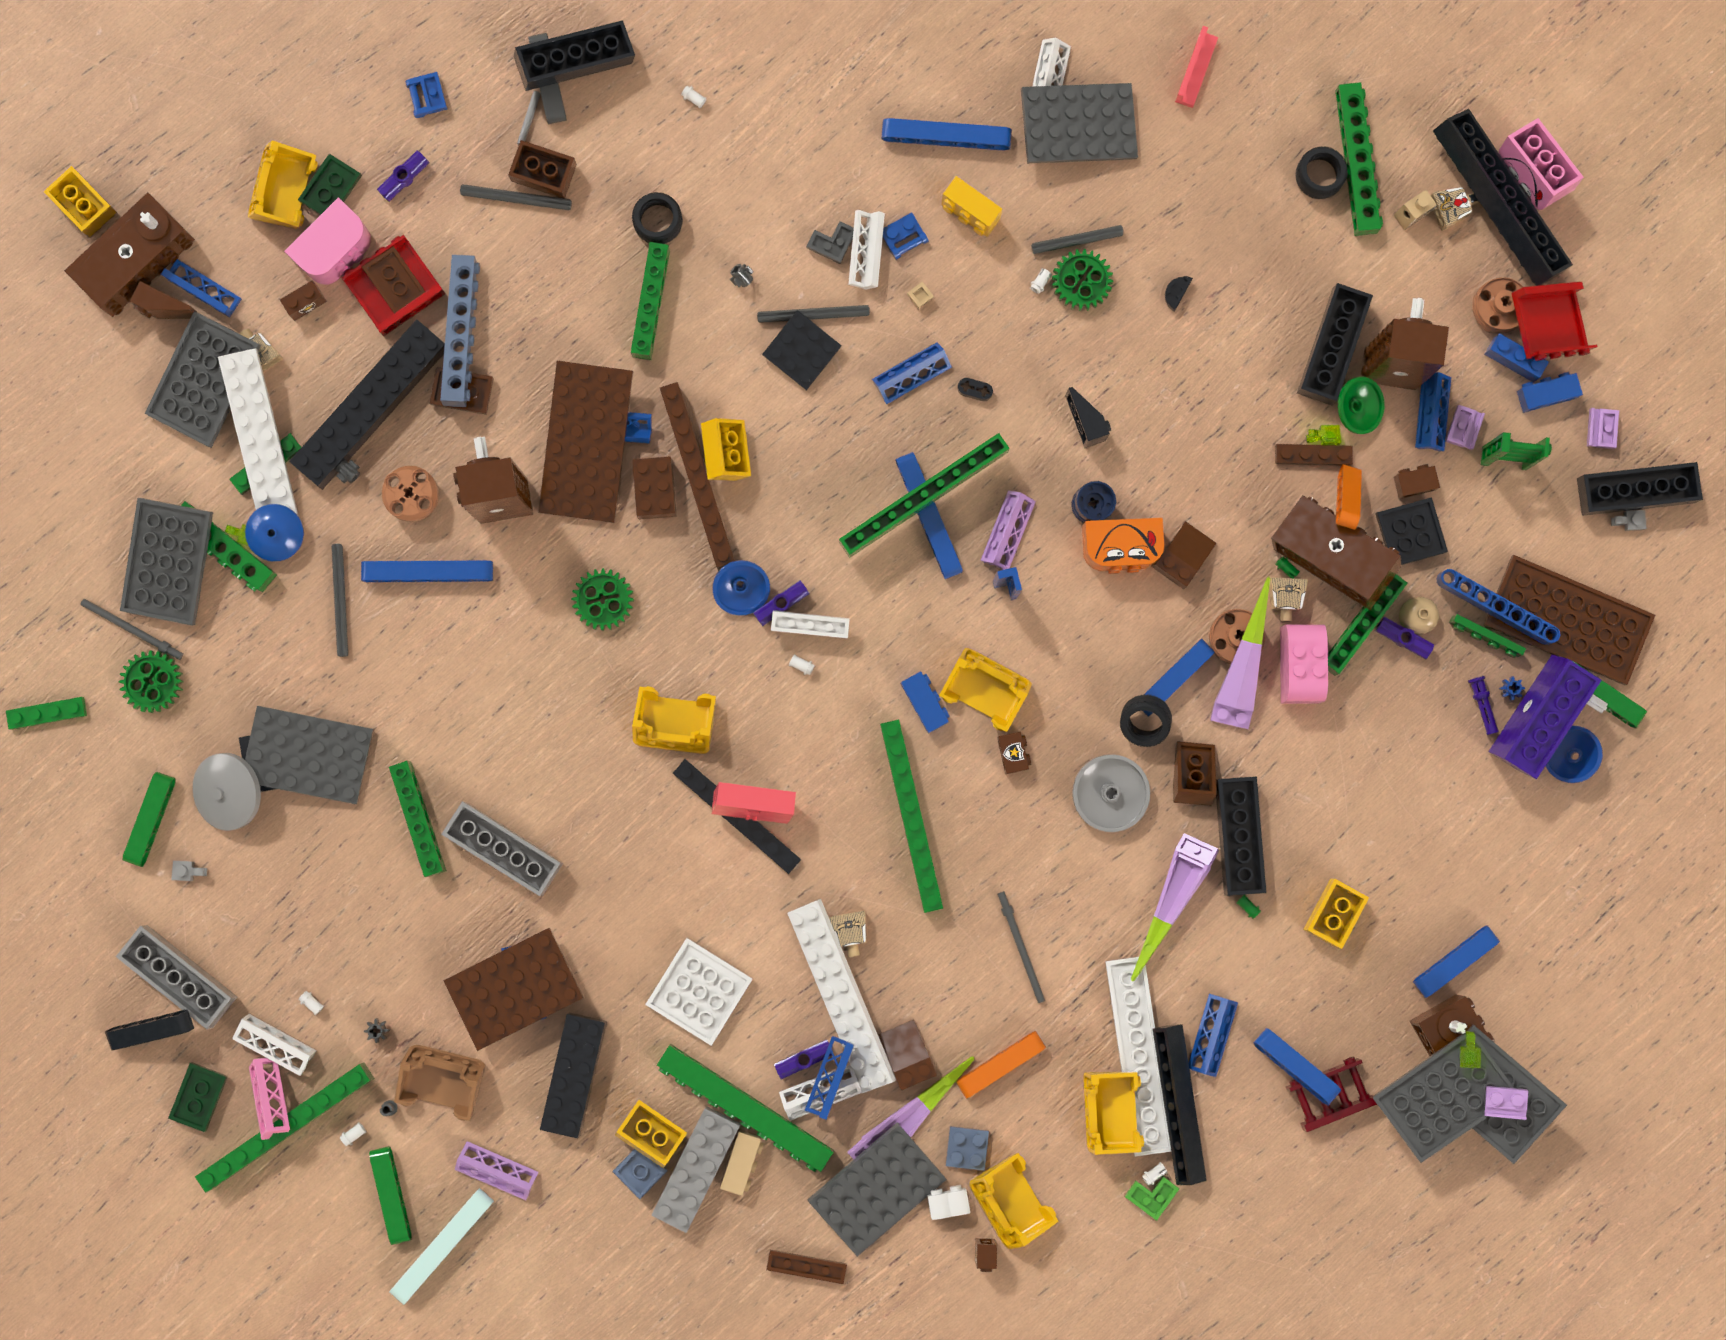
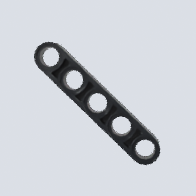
(149, 1029)

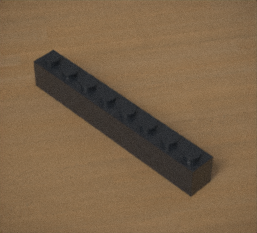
(1179, 1104)

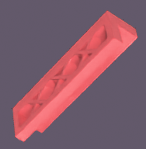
(1196, 68)

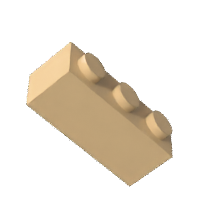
(742, 1163)

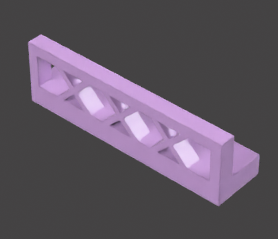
(1005, 528)
(494, 1174)

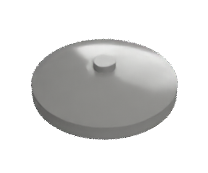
(226, 791)
(1111, 793)

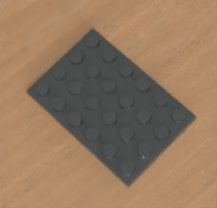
(1079, 123)
(192, 387)
(166, 561)
(308, 754)
(1439, 1098)
(1511, 1135)
(877, 1189)

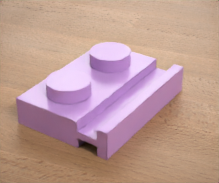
(1465, 427)
(1602, 428)
(1506, 1102)

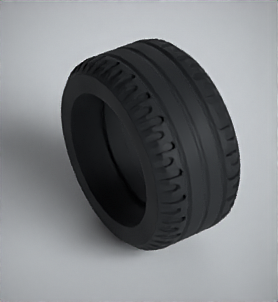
(1330, 156)
(651, 200)
(1141, 737)

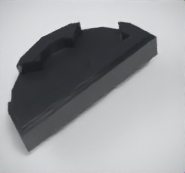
(1176, 290)

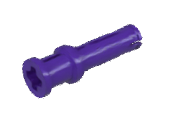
(1478, 695)

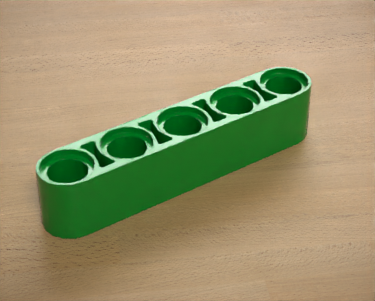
(1620, 705)
(149, 819)
(390, 1195)

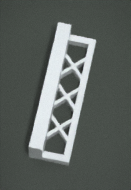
(1048, 58)
(870, 250)
(810, 624)
(277, 1038)
(796, 1107)

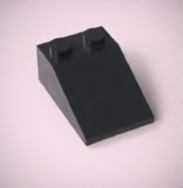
(1088, 420)

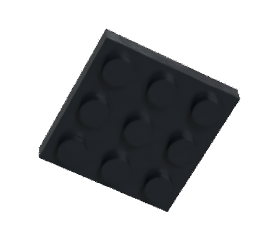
(801, 350)
(1412, 530)

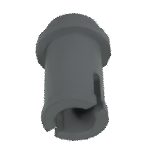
(393, 1108)

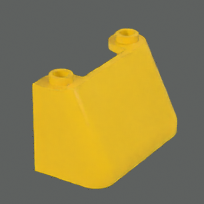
(280, 183)
(986, 688)
(673, 722)
(1111, 1112)
(1012, 1203)

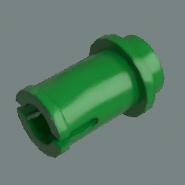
(1287, 567)
(1248, 907)

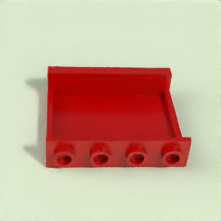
(372, 300)
(1551, 321)

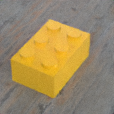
(80, 201)
(971, 207)
(725, 449)
(1336, 913)
(651, 1134)

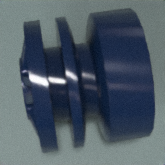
(1095, 492)

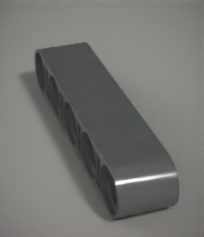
(550, 94)

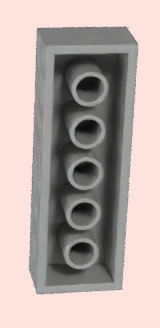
(502, 848)
(176, 976)
(696, 1169)

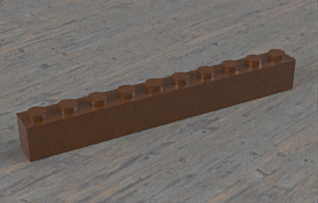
(697, 475)

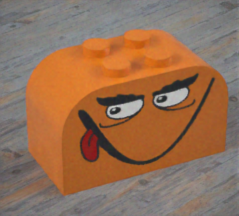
(1122, 544)

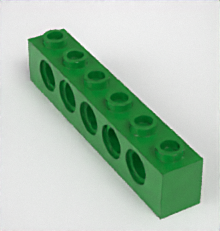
(650, 301)
(263, 575)
(1362, 626)
(417, 818)

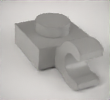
(1632, 520)
(185, 870)

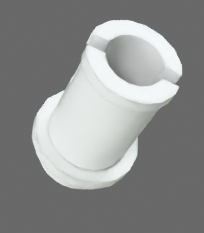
(693, 96)
(1040, 281)
(802, 665)
(310, 1002)
(351, 1135)
(1154, 1174)

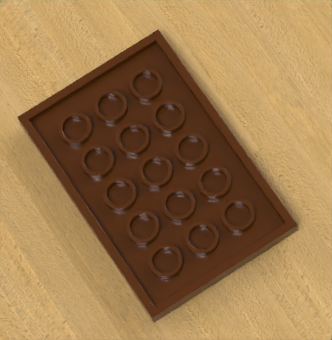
(513, 989)

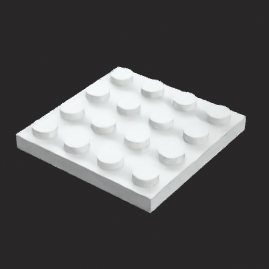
(699, 991)

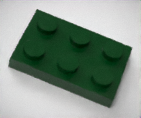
(331, 181)
(198, 1097)

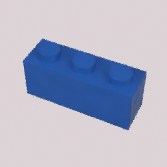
(1513, 357)
(1549, 392)
(925, 702)

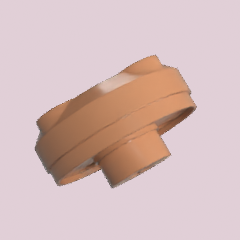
(1497, 307)
(409, 483)
(1226, 633)

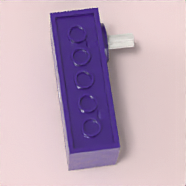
(1546, 715)

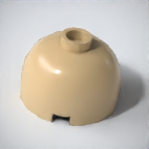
(1419, 615)

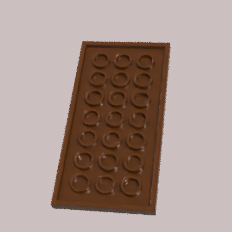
(585, 441)
(1593, 626)

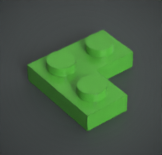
(1152, 1202)

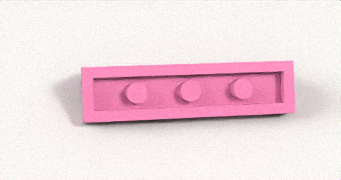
(261, 1098)

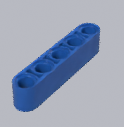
(1180, 671)
(1456, 961)
(1297, 1066)

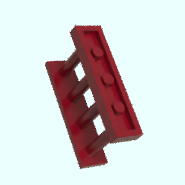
(1347, 1107)

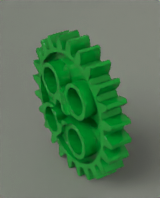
(1068, 271)
(606, 616)
(165, 690)

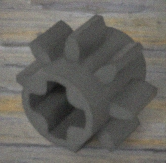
(741, 275)
(347, 471)
(374, 1035)

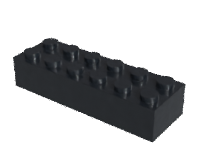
(574, 55)
(1334, 344)
(1639, 488)
(1240, 836)
(573, 1075)

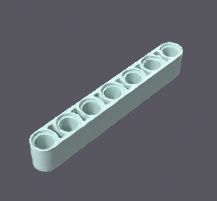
(441, 1246)

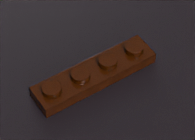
(1313, 454)
(806, 1266)

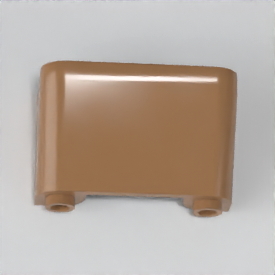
(439, 1079)

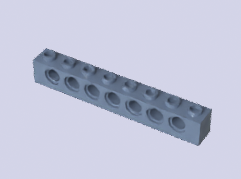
(459, 266)

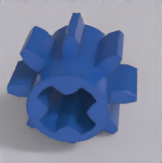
(1518, 687)

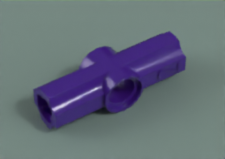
(394, 185)
(791, 595)
(1415, 643)
(792, 1065)

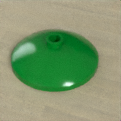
(1361, 405)

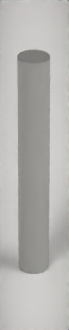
(529, 116)

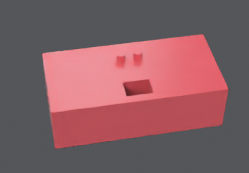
(753, 803)

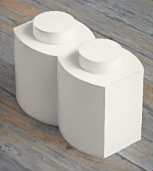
(948, 1203)

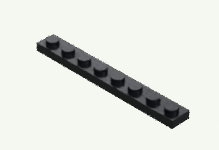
(750, 829)

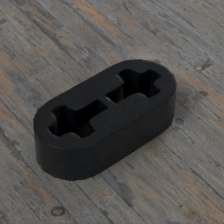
(976, 385)

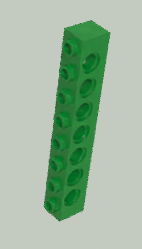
(1361, 224)

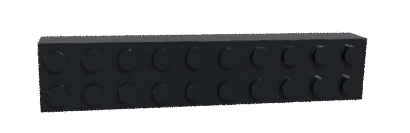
(1502, 197)
(369, 404)

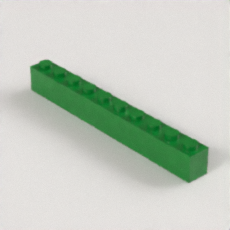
(924, 495)
(911, 816)
(745, 1107)
(297, 1118)

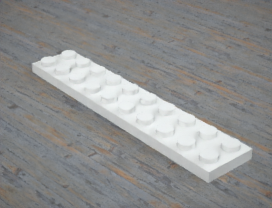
(256, 430)
(841, 995)
(1137, 1050)

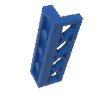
(197, 292)
(895, 376)
(1430, 411)
(637, 431)
(1009, 578)
(1216, 1036)
(827, 1103)

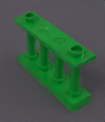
(1508, 450)

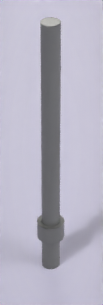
(163, 647)
(1007, 910)

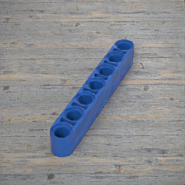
(946, 134)
(930, 519)
(427, 571)
(1508, 607)

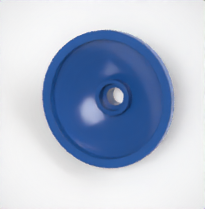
(287, 528)
(741, 598)
(1590, 757)

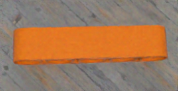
(1348, 496)
(1000, 1064)

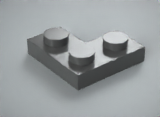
(834, 247)

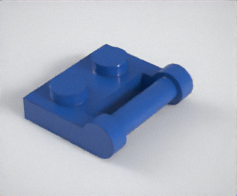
(432, 93)
(901, 230)

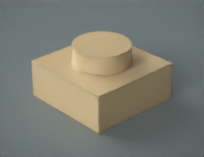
(920, 295)

